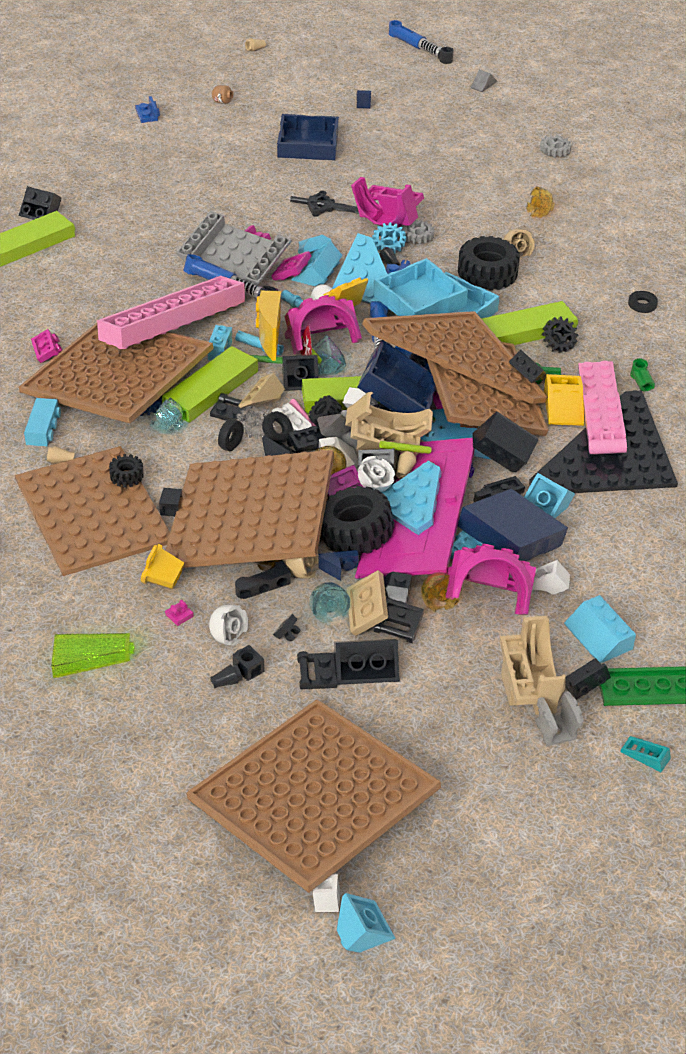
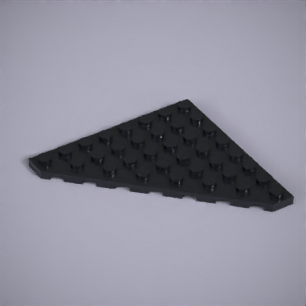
(640, 468)

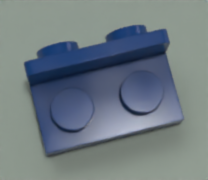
(148, 112)

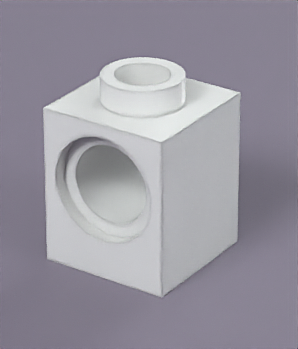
(327, 895)

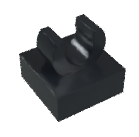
(286, 628)

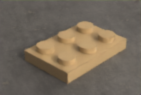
(367, 603)

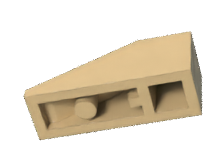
(264, 391)

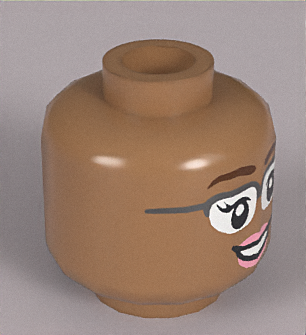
(222, 94)

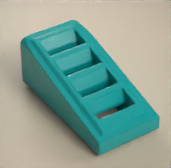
(657, 761)

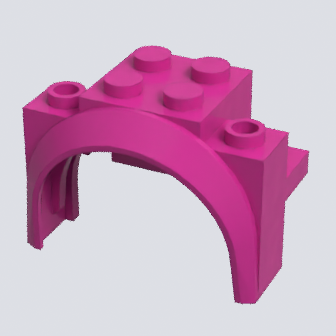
(394, 204)
(320, 318)
(492, 568)

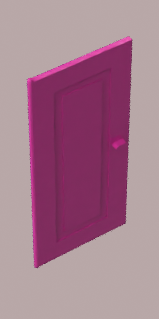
(431, 549)

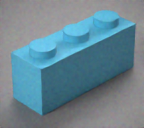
(42, 422)

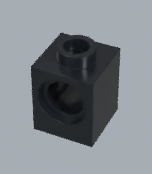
(169, 501)
(249, 662)

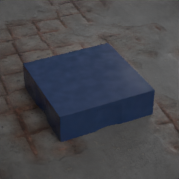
(308, 137)
(397, 380)
(512, 524)

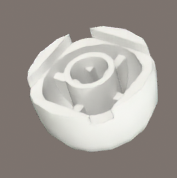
(376, 473)
(228, 620)

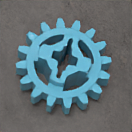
(389, 237)

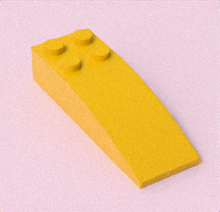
(268, 321)

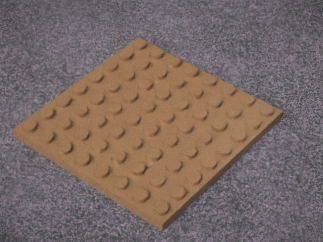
(113, 379)
(251, 509)
(313, 793)

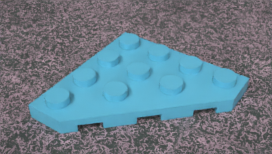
(362, 262)
(415, 497)

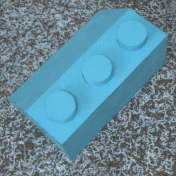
(320, 265)
(601, 629)

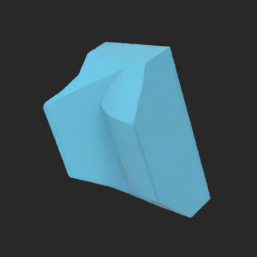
(313, 243)

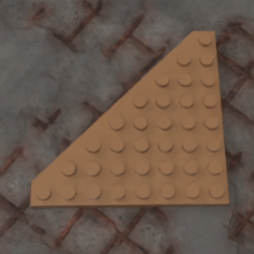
(459, 343)

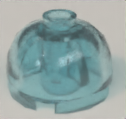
(168, 417)
(328, 598)

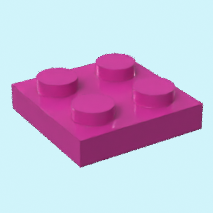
(291, 266)

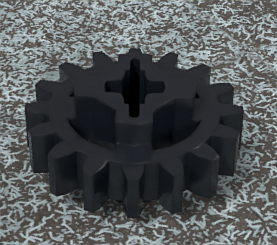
(560, 334)

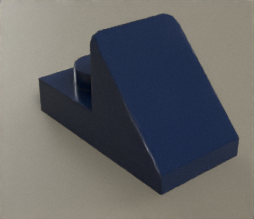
(363, 99)
(334, 562)

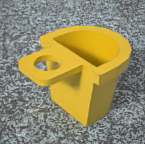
(162, 568)

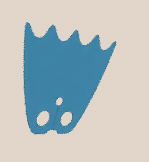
(452, 431)

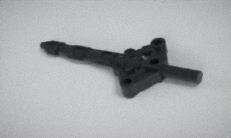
(327, 205)

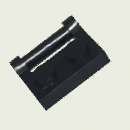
(225, 411)
(403, 615)
(324, 670)

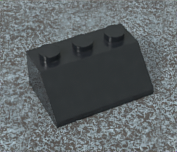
(504, 442)
(366, 661)

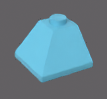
(549, 495)
(361, 924)

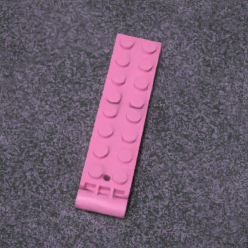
(602, 408)

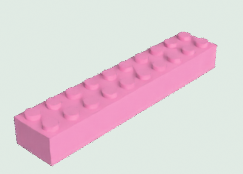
(170, 312)

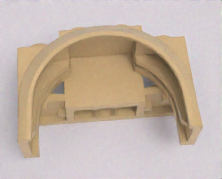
(372, 425)
(529, 666)

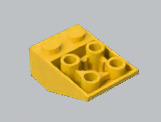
(350, 291)
(564, 400)

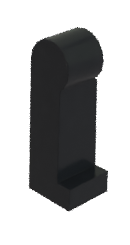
(263, 582)

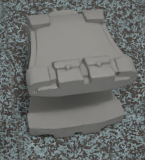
(567, 721)

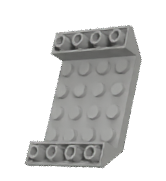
(233, 248)

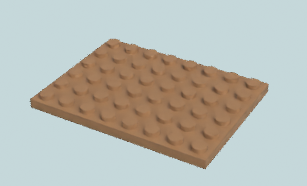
(474, 402)
(88, 516)

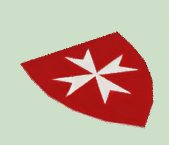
(306, 342)

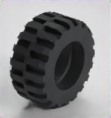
(488, 262)
(374, 522)

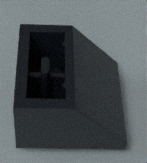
(38, 203)

